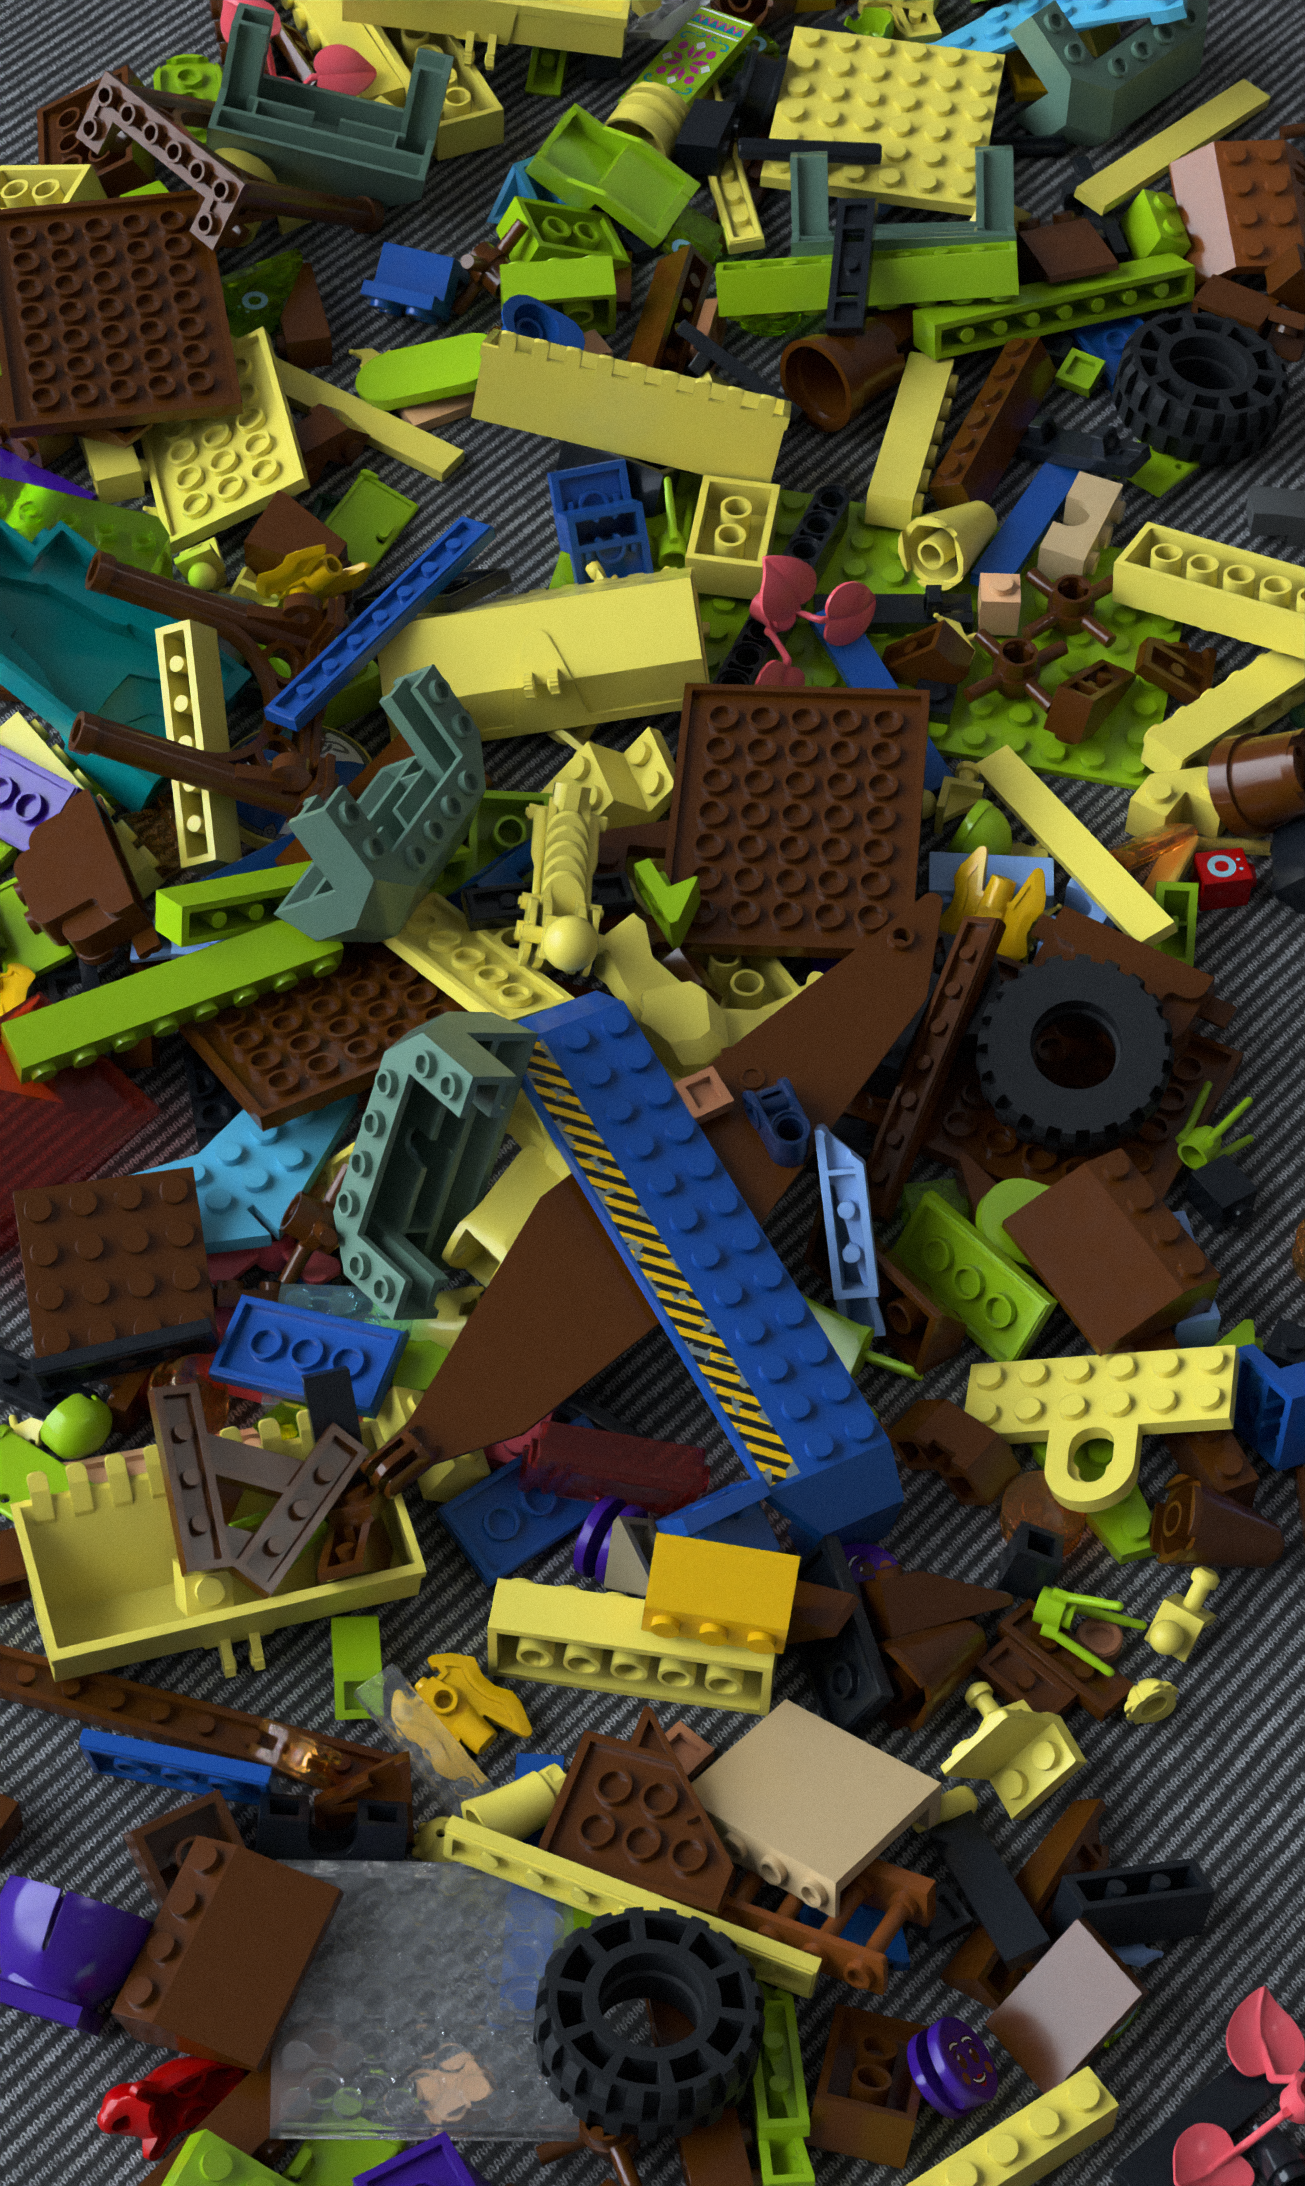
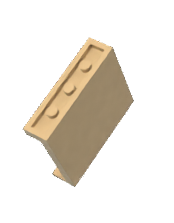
(811, 1803)

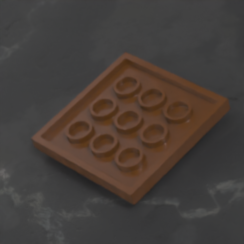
(112, 1258)

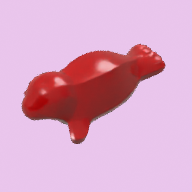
(167, 2101)

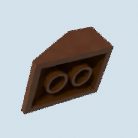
(1061, 249)
(165, 1841)
(865, 2088)

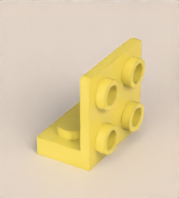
(1020, 1755)

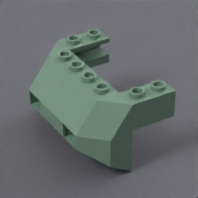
(1101, 96)
(325, 136)
(993, 221)
(392, 843)
(426, 1154)

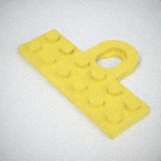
(475, 965)
(1106, 1399)

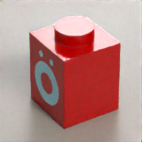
(1223, 878)

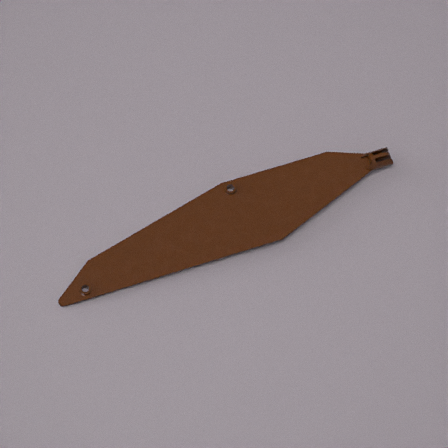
(564, 1293)

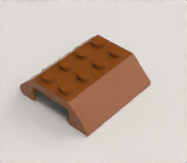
(1239, 205)

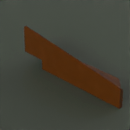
(1066, 1850)

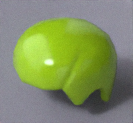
(873, 22)
(77, 1427)

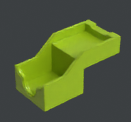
(616, 171)

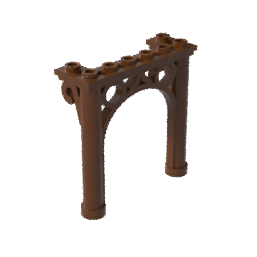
(231, 194)
(290, 633)

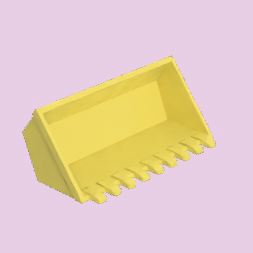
(565, 25)
(628, 408)
(562, 653)
(107, 1576)

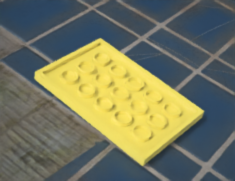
(228, 466)

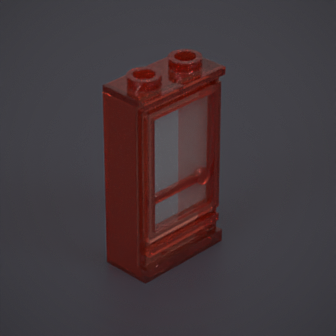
(599, 1463)

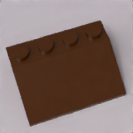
(58, 145)
(1113, 1253)
(226, 1955)

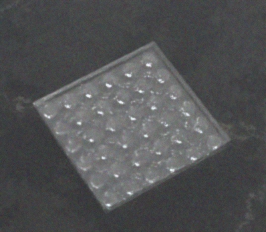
(421, 2010)

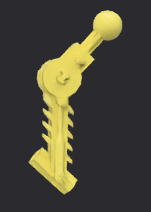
(559, 910)

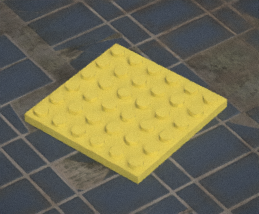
(910, 97)

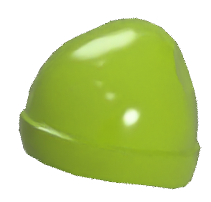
(983, 827)

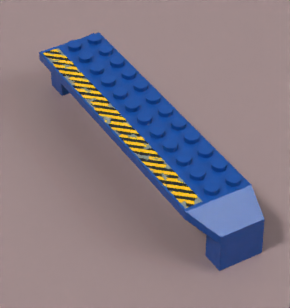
(711, 1274)

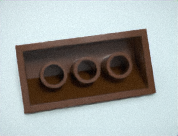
(915, 1318)

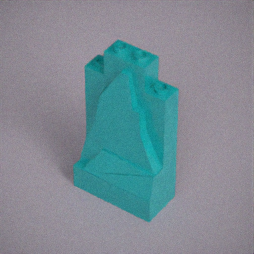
(85, 652)

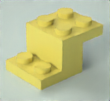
(627, 785)

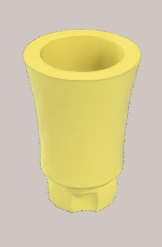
(518, 1806)

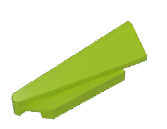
(780, 2097)

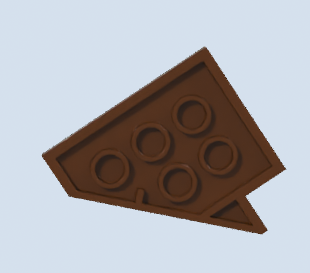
(639, 1819)

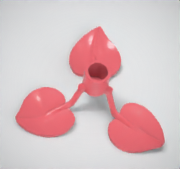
(336, 66)
(785, 587)
(1258, 2041)

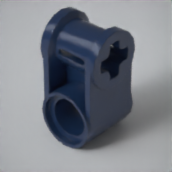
(777, 1115)

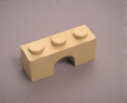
(1090, 513)

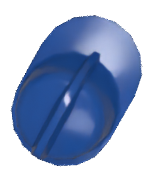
(536, 320)

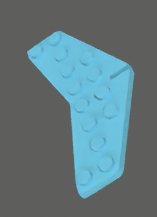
(992, 30)
(260, 1173)

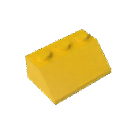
(720, 1593)

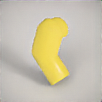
(953, 1804)

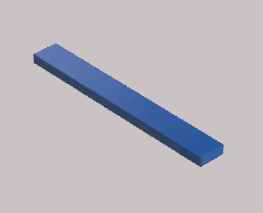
(379, 624)

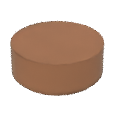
(1101, 1637)

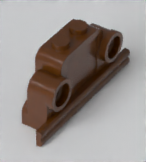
(83, 884)
(1182, 989)

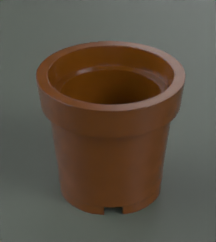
(840, 373)
(1258, 781)

